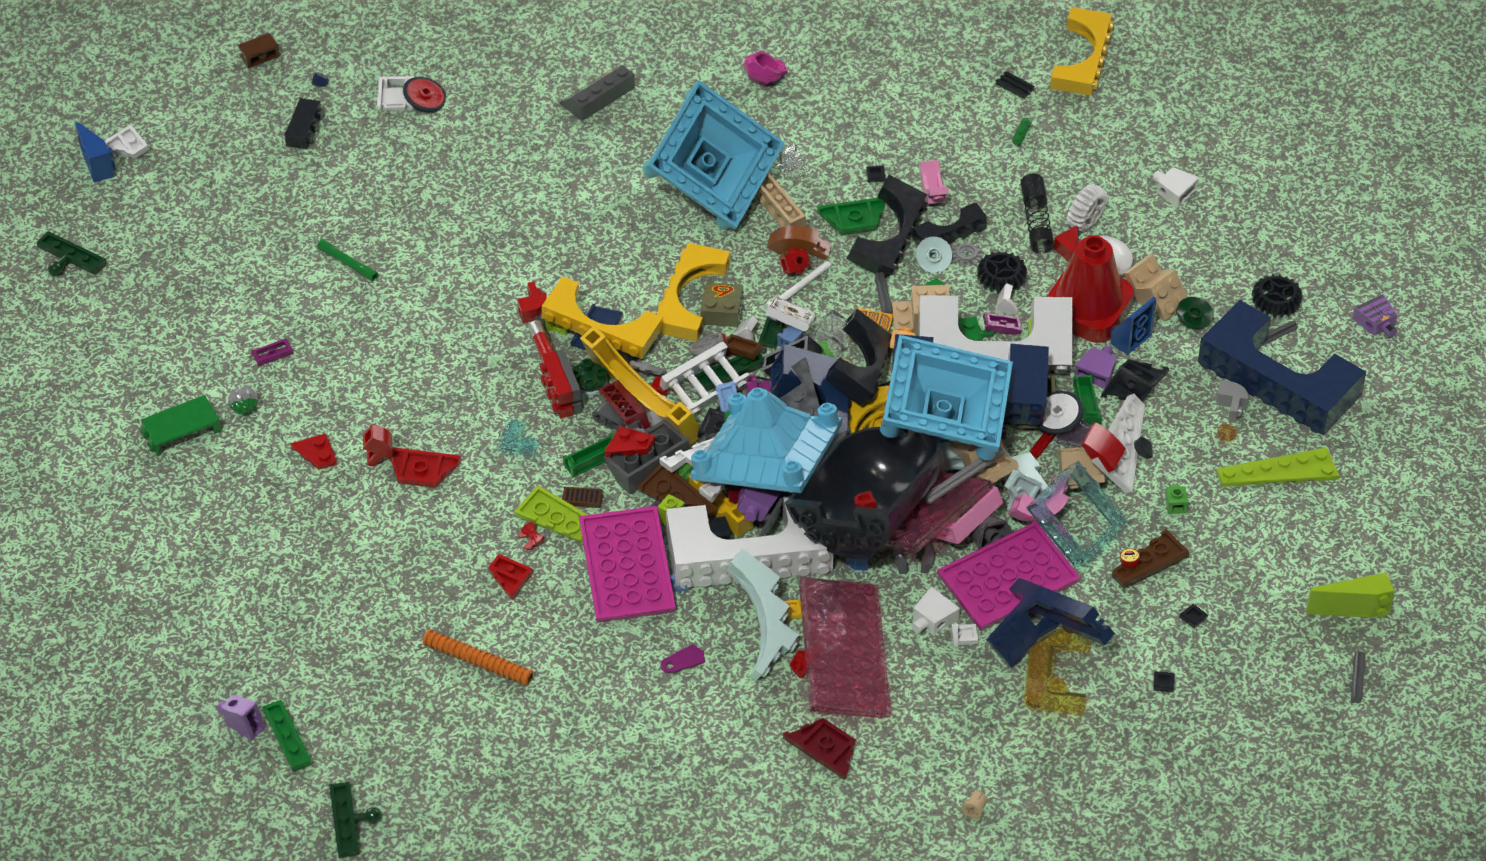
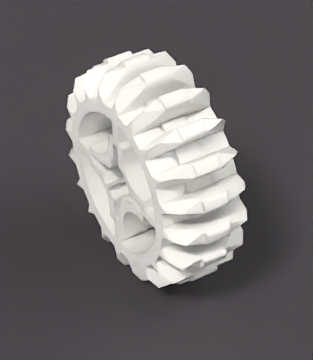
(1087, 207)

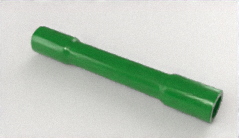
(363, 270)

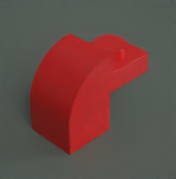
(532, 305)
(378, 444)

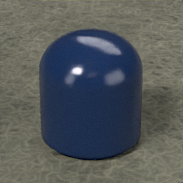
(320, 80)

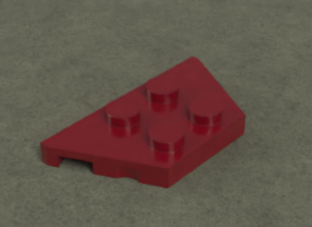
(825, 745)

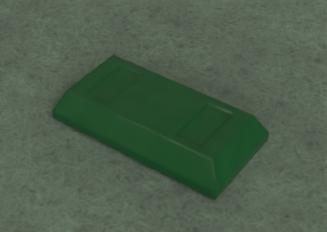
(769, 333)

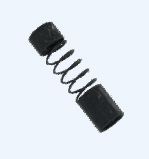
(1030, 185)

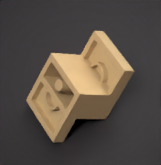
(1152, 282)
(906, 312)
(1071, 455)
(993, 472)

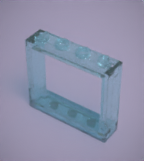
(1058, 532)

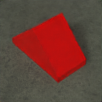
(1066, 243)

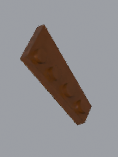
(663, 482)
(1155, 557)

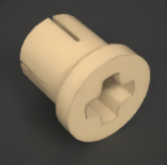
(973, 806)

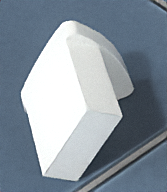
(1004, 303)
(745, 328)
(963, 634)

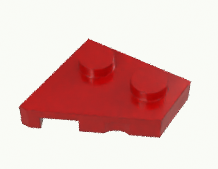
(630, 442)
(316, 450)
(509, 574)

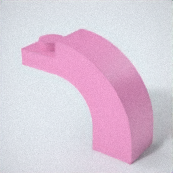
(932, 182)
(1054, 502)

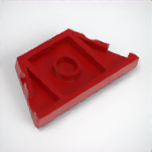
(422, 467)

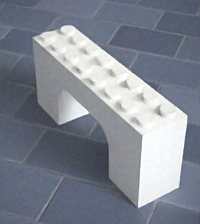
(1049, 327)
(702, 557)

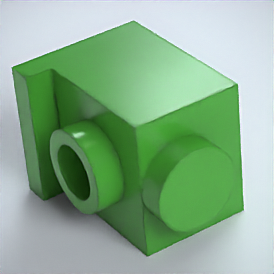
(1176, 496)

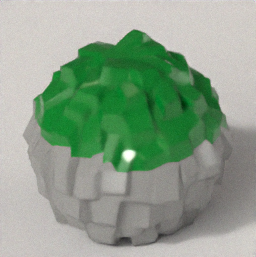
(243, 400)

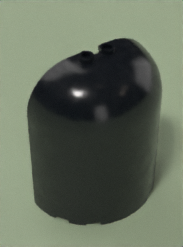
(893, 469)

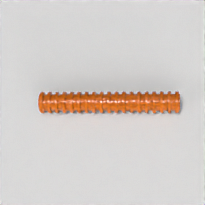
(477, 657)

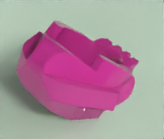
(763, 68)

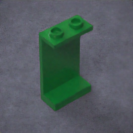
(179, 422)

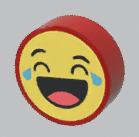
(1129, 557)

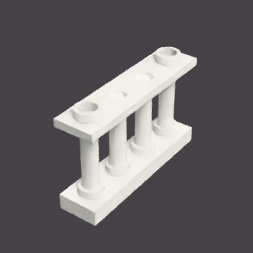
(702, 362)

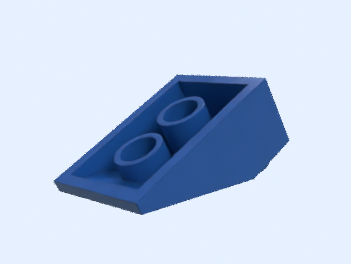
(96, 154)
(1135, 328)

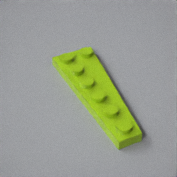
(1296, 467)
(551, 513)

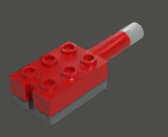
(557, 374)

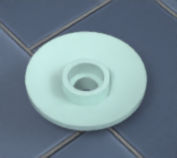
(939, 248)

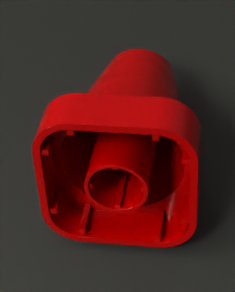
(1097, 292)

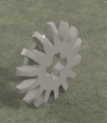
(966, 247)

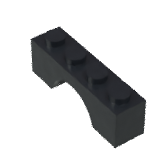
(971, 220)

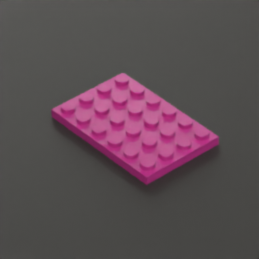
(627, 564)
(984, 576)

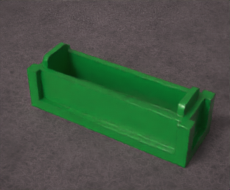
(1085, 392)
(587, 457)

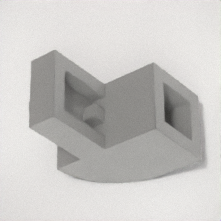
(1233, 396)

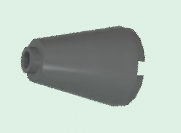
(989, 530)

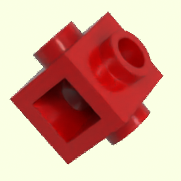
(794, 261)

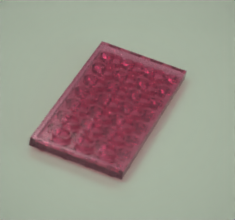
(844, 648)

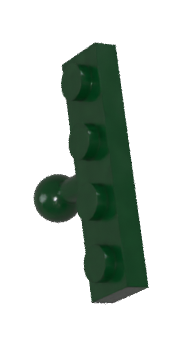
(69, 253)
(740, 364)
(345, 819)

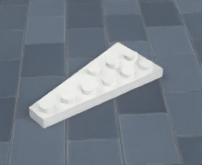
(1126, 429)

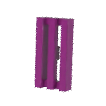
(1002, 323)
(272, 354)

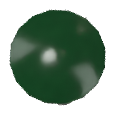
(589, 375)

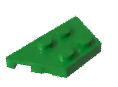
(853, 215)

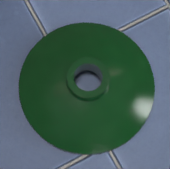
(1194, 306)

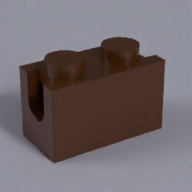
(258, 50)

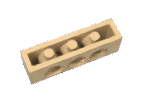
(779, 203)

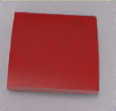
(1104, 445)

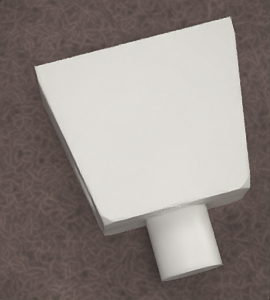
(1176, 185)
(934, 612)

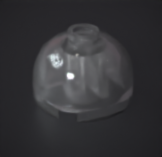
(792, 162)

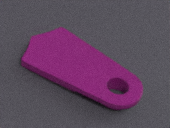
(683, 659)

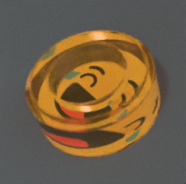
(1226, 432)

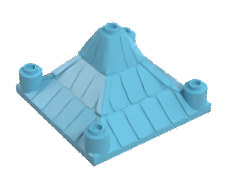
(715, 155)
(947, 394)
(766, 444)

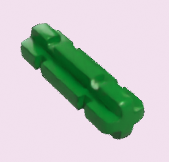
(1021, 131)

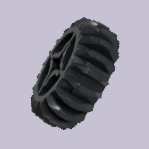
(999, 269)
(1275, 299)

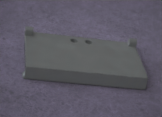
(772, 519)

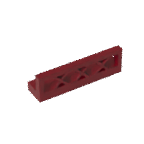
(628, 401)

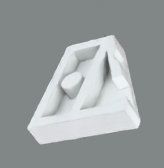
(128, 143)

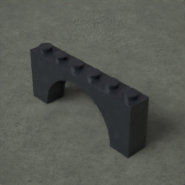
(881, 255)
(873, 342)

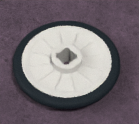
(1069, 415)

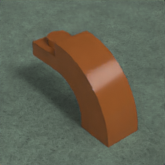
(799, 237)

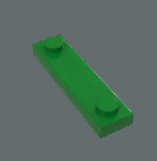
(286, 735)

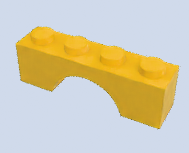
(734, 518)

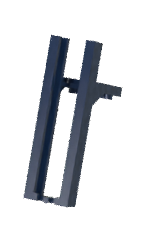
(1018, 633)

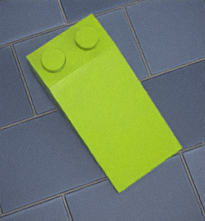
(1356, 597)

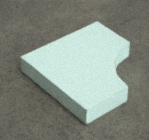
(1021, 483)

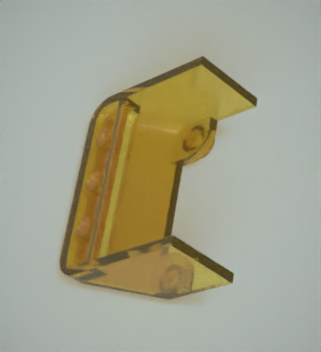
(1049, 692)

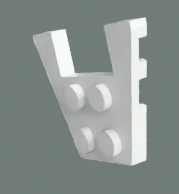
(709, 490)

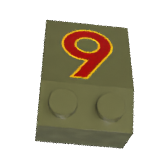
(721, 304)

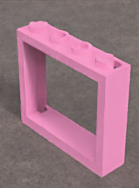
(972, 518)

